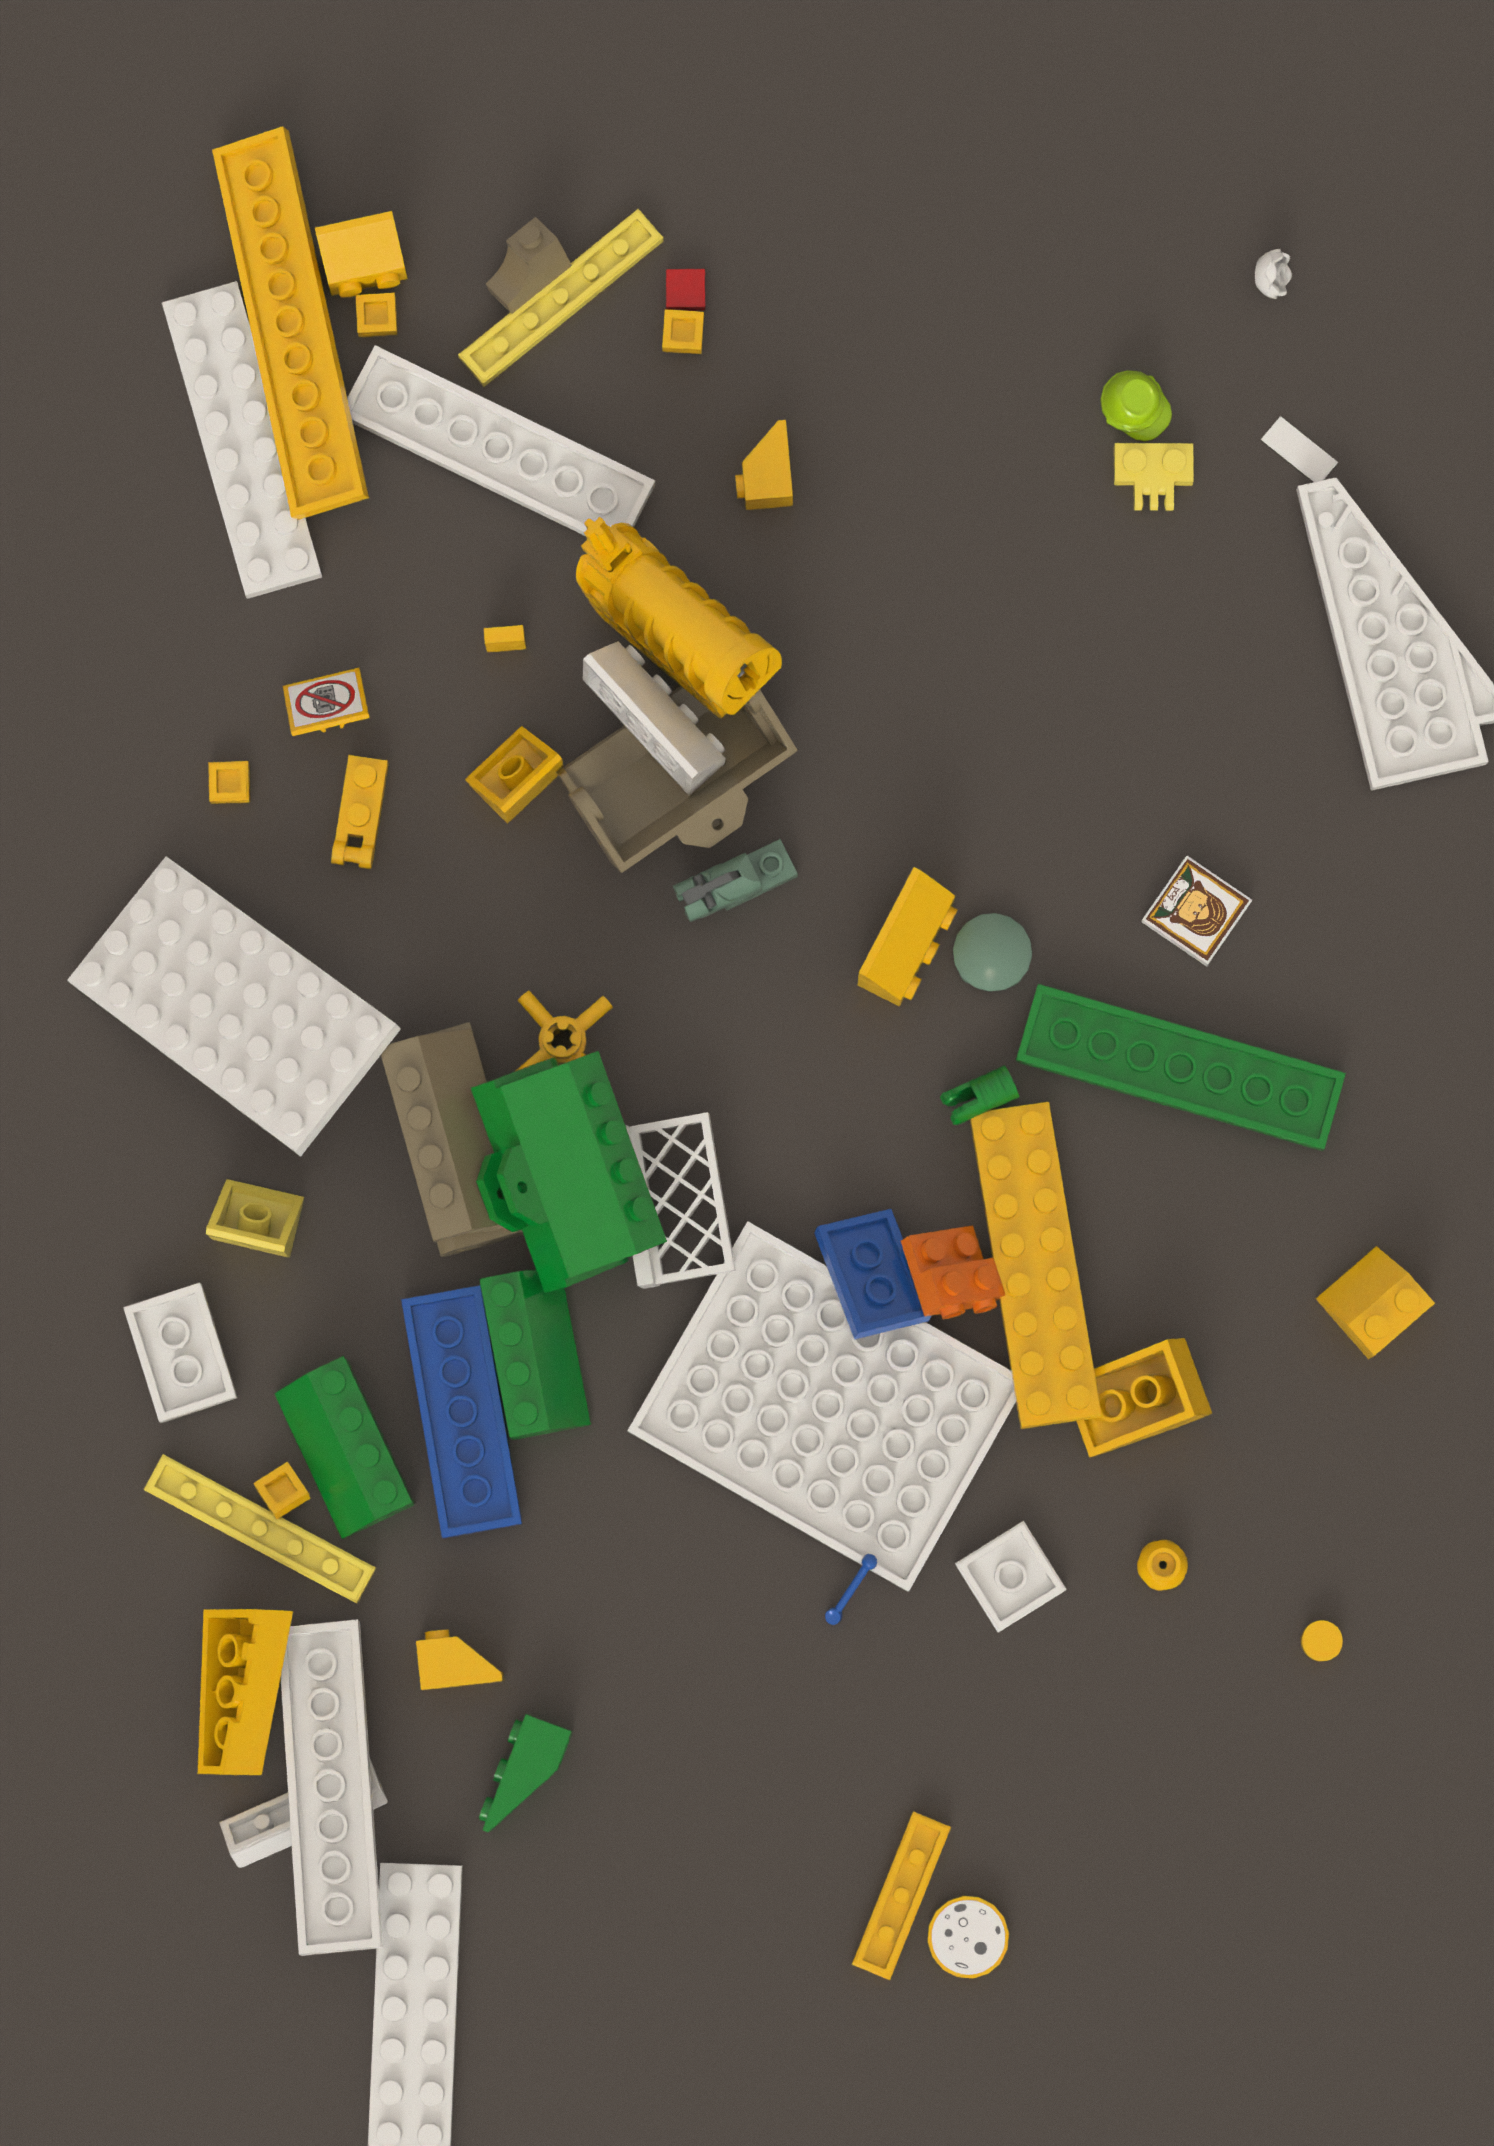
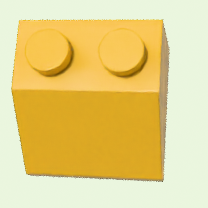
(361, 254)
(1375, 1302)

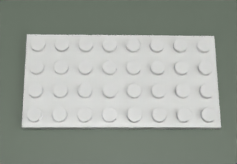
(234, 1005)

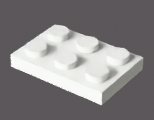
(180, 1352)

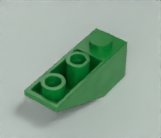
(533, 1760)

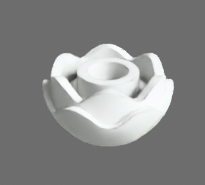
(1273, 273)

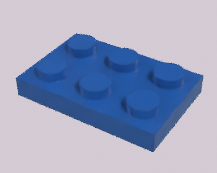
(870, 1273)

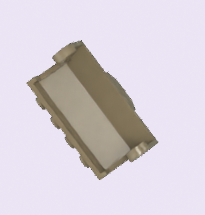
(639, 807)
(444, 1133)

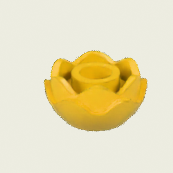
(1149, 1568)

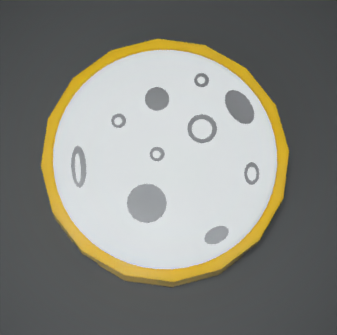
(968, 1937)

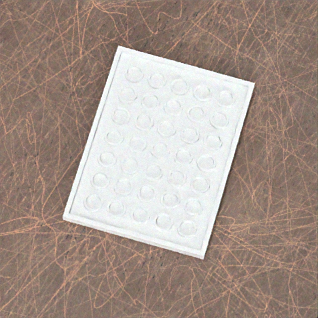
(824, 1429)

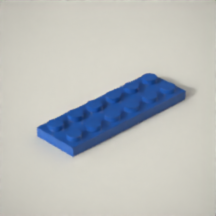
(461, 1412)

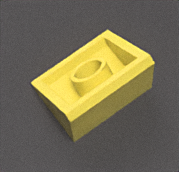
(255, 1218)

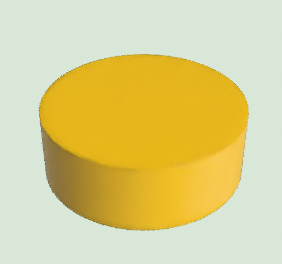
(1321, 1640)

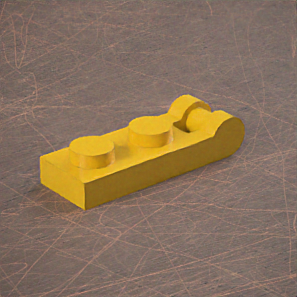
(360, 810)

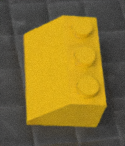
(907, 939)

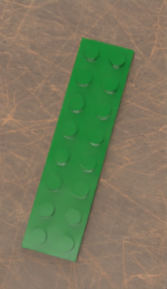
(1180, 1067)

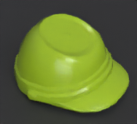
(1135, 405)

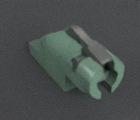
(735, 881)

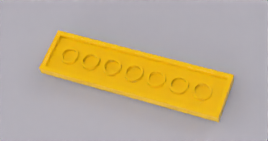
(1036, 1265)

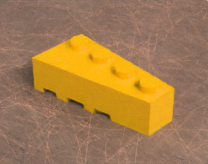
(239, 1687)

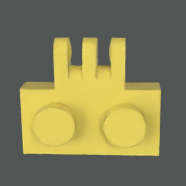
(1153, 470)

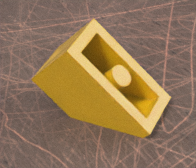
(767, 472)
(452, 1663)

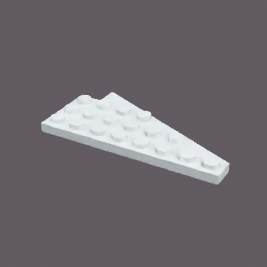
(1403, 667)

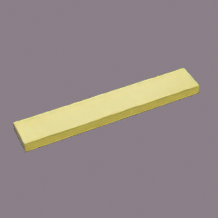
(561, 298)
(260, 1529)

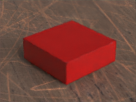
(685, 289)

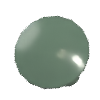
(992, 952)

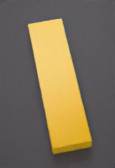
(901, 1895)

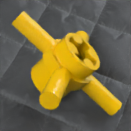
(550, 1027)

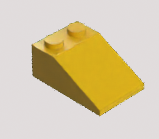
(1145, 1397)

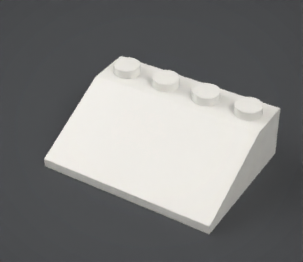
(652, 715)

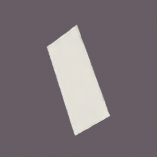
(1299, 450)

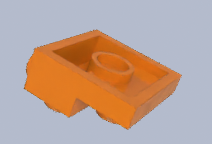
(952, 1272)

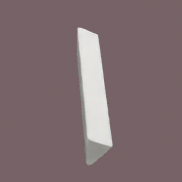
(267, 1826)

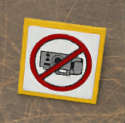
(325, 702)

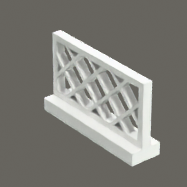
(648, 1263)

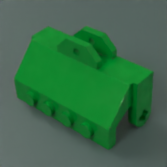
(564, 1170)

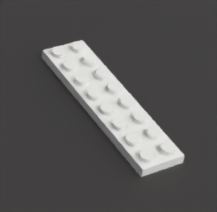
(238, 439)
(493, 445)
(330, 1789)
(415, 2005)

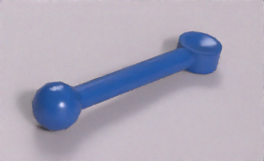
(834, 1615)

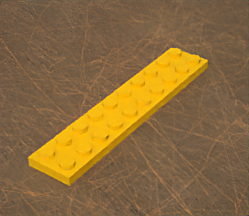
(290, 323)

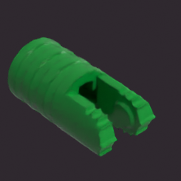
(989, 1092)

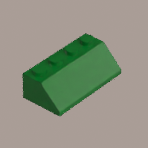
(534, 1355)
(344, 1447)

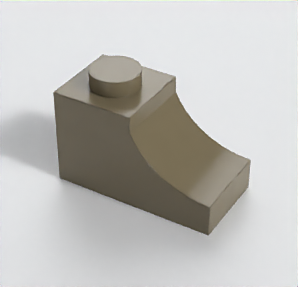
(530, 265)

